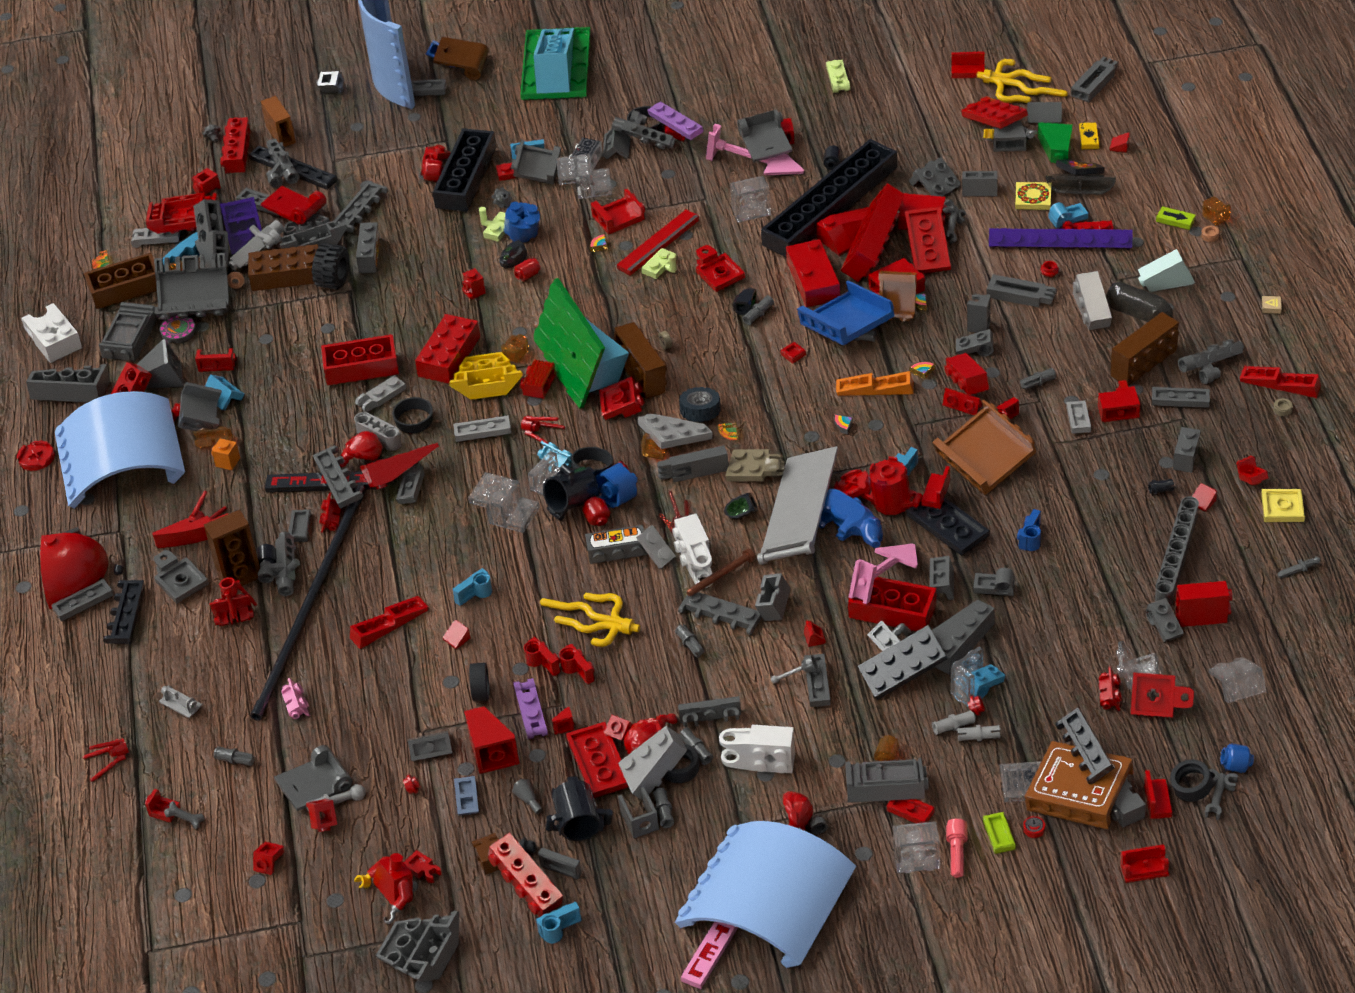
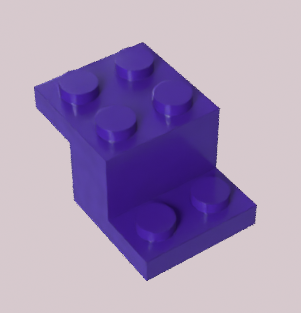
(238, 219)

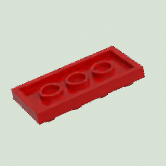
(994, 112)
(927, 240)
(597, 759)

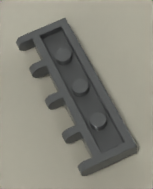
(360, 204)
(336, 478)
(721, 611)

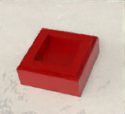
(793, 352)

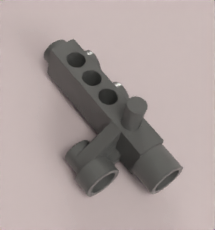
(634, 128)
(283, 165)
(1205, 358)
(284, 567)

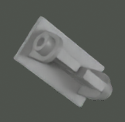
(179, 702)

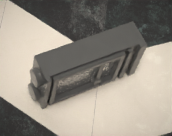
(128, 332)
(886, 780)

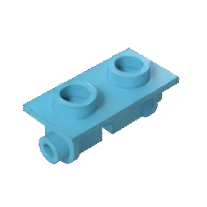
(563, 457)

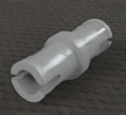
(953, 722)
(978, 733)

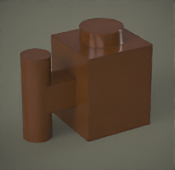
(482, 848)

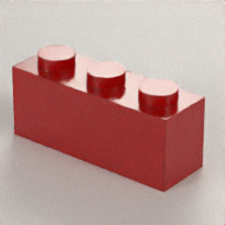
(966, 374)

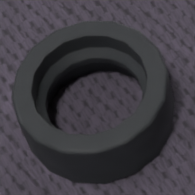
(479, 682)
(688, 773)
(1195, 793)

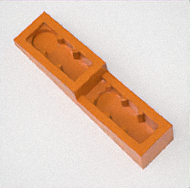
(868, 385)

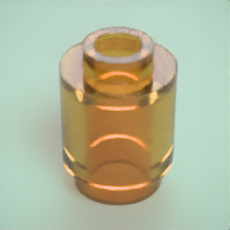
(886, 749)

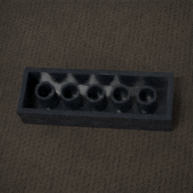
(464, 169)

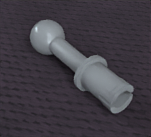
(356, 792)

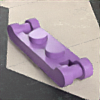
(530, 709)

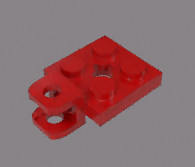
(711, 263)
(1168, 695)

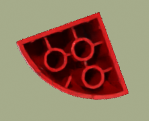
(70, 564)

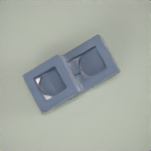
(466, 795)

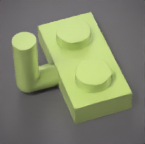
(494, 228)
(660, 262)

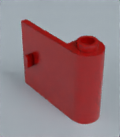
(294, 205)

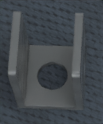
(634, 823)

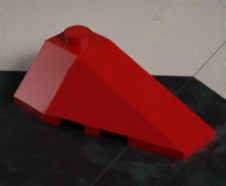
(840, 230)
(386, 470)

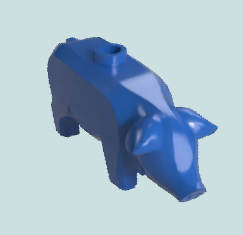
(851, 518)

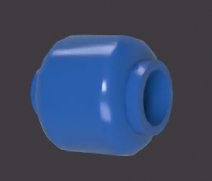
(1236, 758)

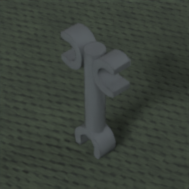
(956, 216)
(1220, 781)

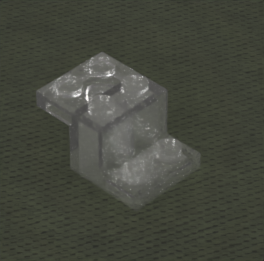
(588, 181)
(504, 502)

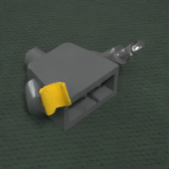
(1010, 137)

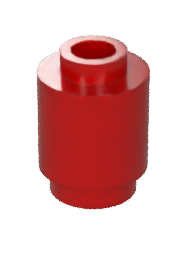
(527, 269)

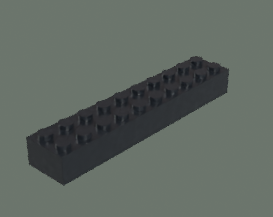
(830, 196)

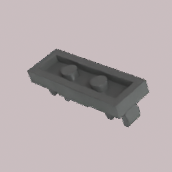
(709, 710)

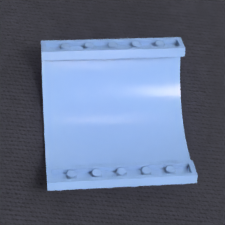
(386, 52)
(117, 436)
(770, 884)

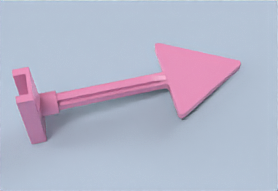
(776, 165)
(865, 572)

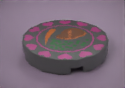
(177, 329)

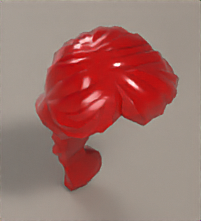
(362, 446)
(645, 729)
(798, 809)

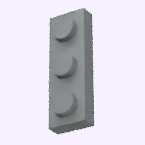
(482, 428)

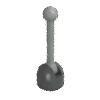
(808, 665)

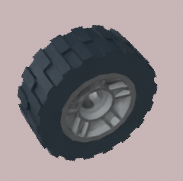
(699, 404)

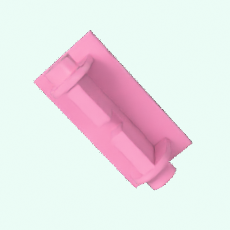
(293, 694)

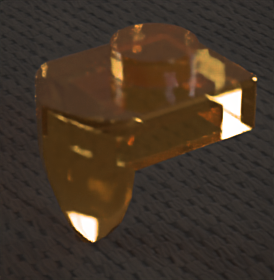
(651, 449)

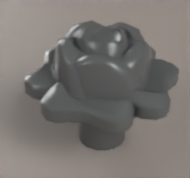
(212, 131)
(501, 197)

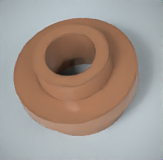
(235, 275)

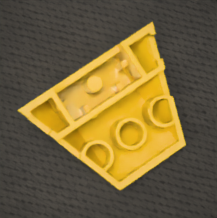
(485, 376)

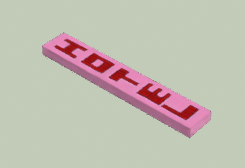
(708, 954)

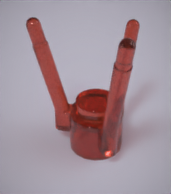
(686, 510)

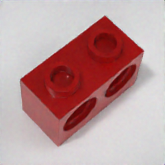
(132, 379)

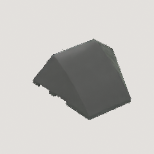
(314, 231)
(421, 946)

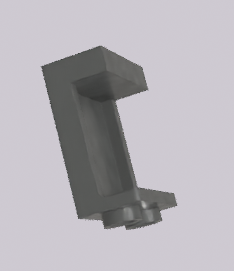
(535, 163)

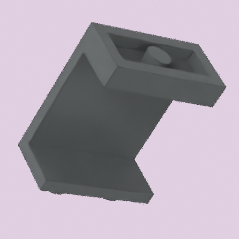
(198, 407)

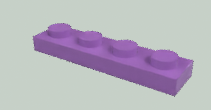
(675, 120)

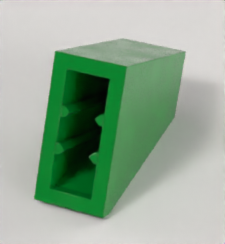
(1055, 140)

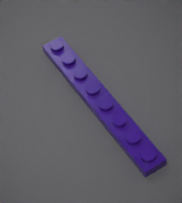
(1060, 238)

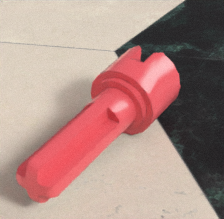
(956, 835)

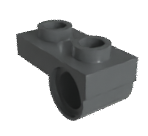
(980, 342)
(998, 584)
(1163, 617)

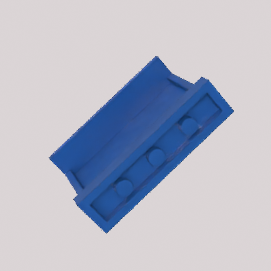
(848, 314)

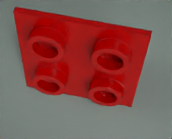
(241, 605)

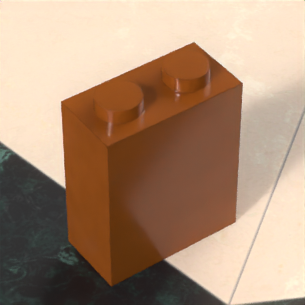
(278, 121)

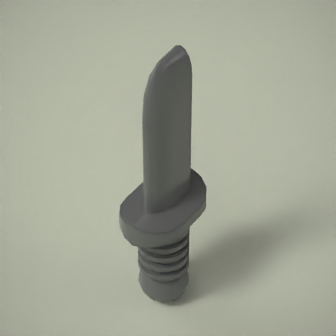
(1302, 566)

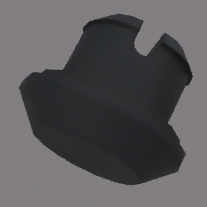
(527, 845)

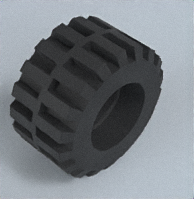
(330, 266)

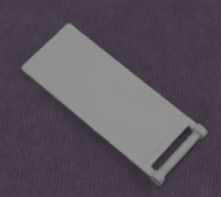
(798, 505)

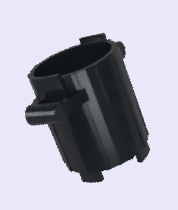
(569, 489)
(576, 811)

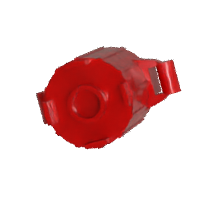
(890, 487)

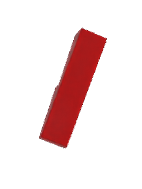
(1274, 378)
(393, 617)

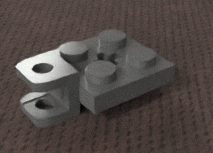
(171, 571)

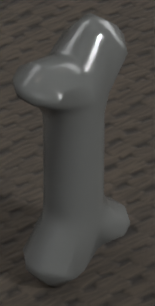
(194, 819)

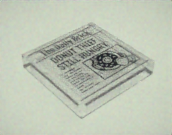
(1017, 779)

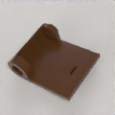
(462, 55)

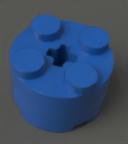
(521, 221)
(617, 485)

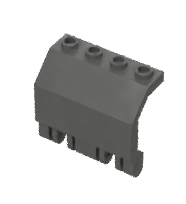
(192, 289)

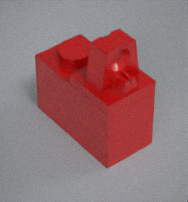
(1119, 404)

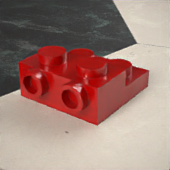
(621, 399)

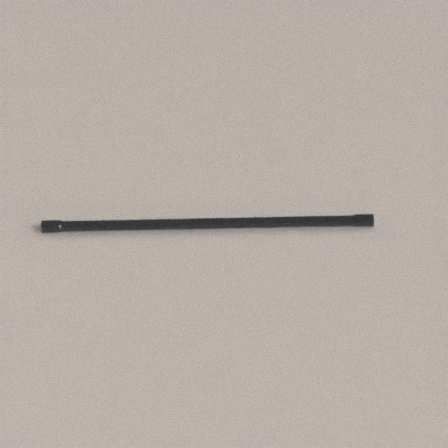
(262, 703)

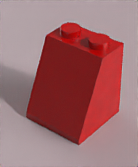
(490, 740)

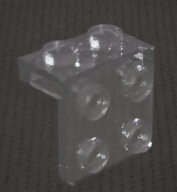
(1129, 664)
(961, 677)

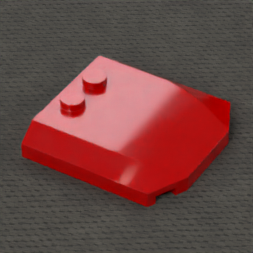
(175, 213)

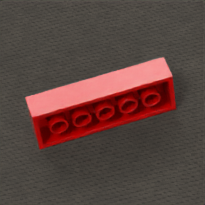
(873, 233)

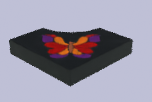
(1080, 168)

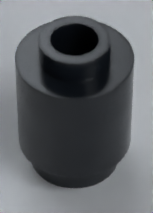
(832, 157)
(266, 553)

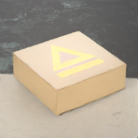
(1271, 304)

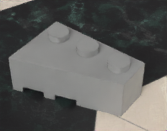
(1091, 300)
(652, 760)

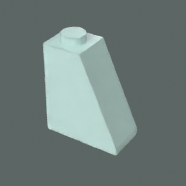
(1165, 273)

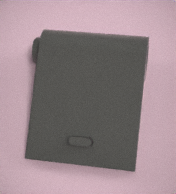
(764, 135)
(314, 779)

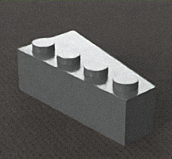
(69, 384)
(963, 632)

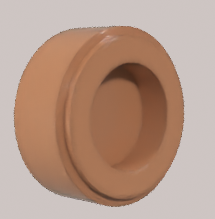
(1210, 233)

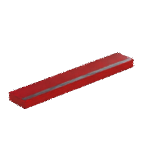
(659, 240)

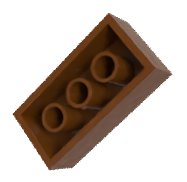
(281, 267)
(122, 280)
(1144, 348)
(643, 361)
(233, 548)

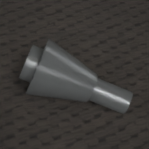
(524, 790)

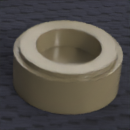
(665, 339)
(1283, 407)

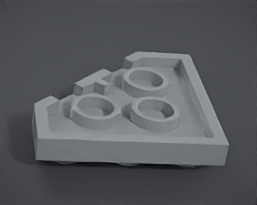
(672, 431)

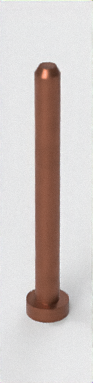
(748, 556)

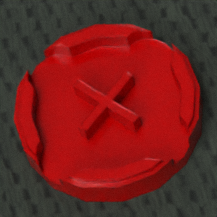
(36, 455)
(853, 483)

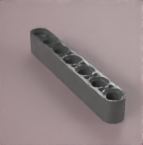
(1177, 549)

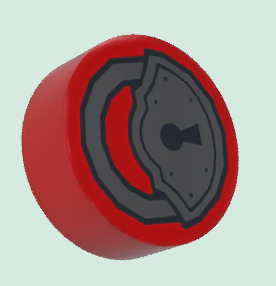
(1034, 827)

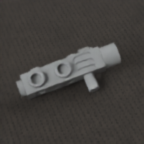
(263, 239)

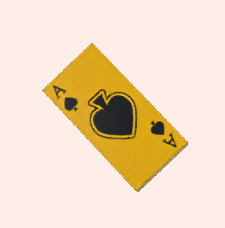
(1088, 136)

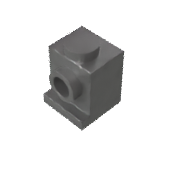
(330, 82)

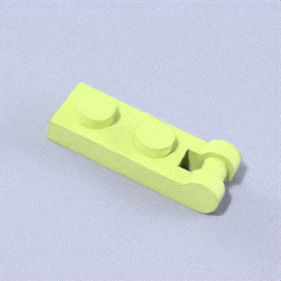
(837, 76)

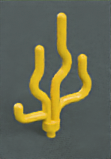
(1002, 79)
(613, 623)

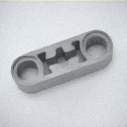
(386, 432)

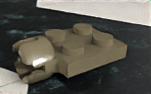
(754, 465)

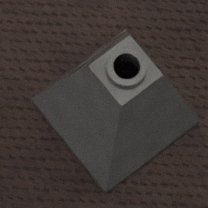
(163, 366)

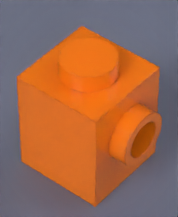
(225, 454)

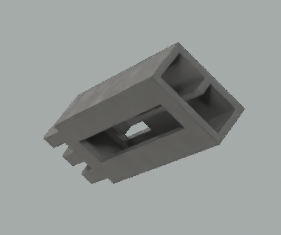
(1086, 87)
(1020, 291)
(694, 464)

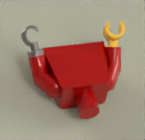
(393, 881)

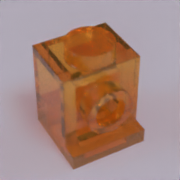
(1216, 210)
(517, 344)

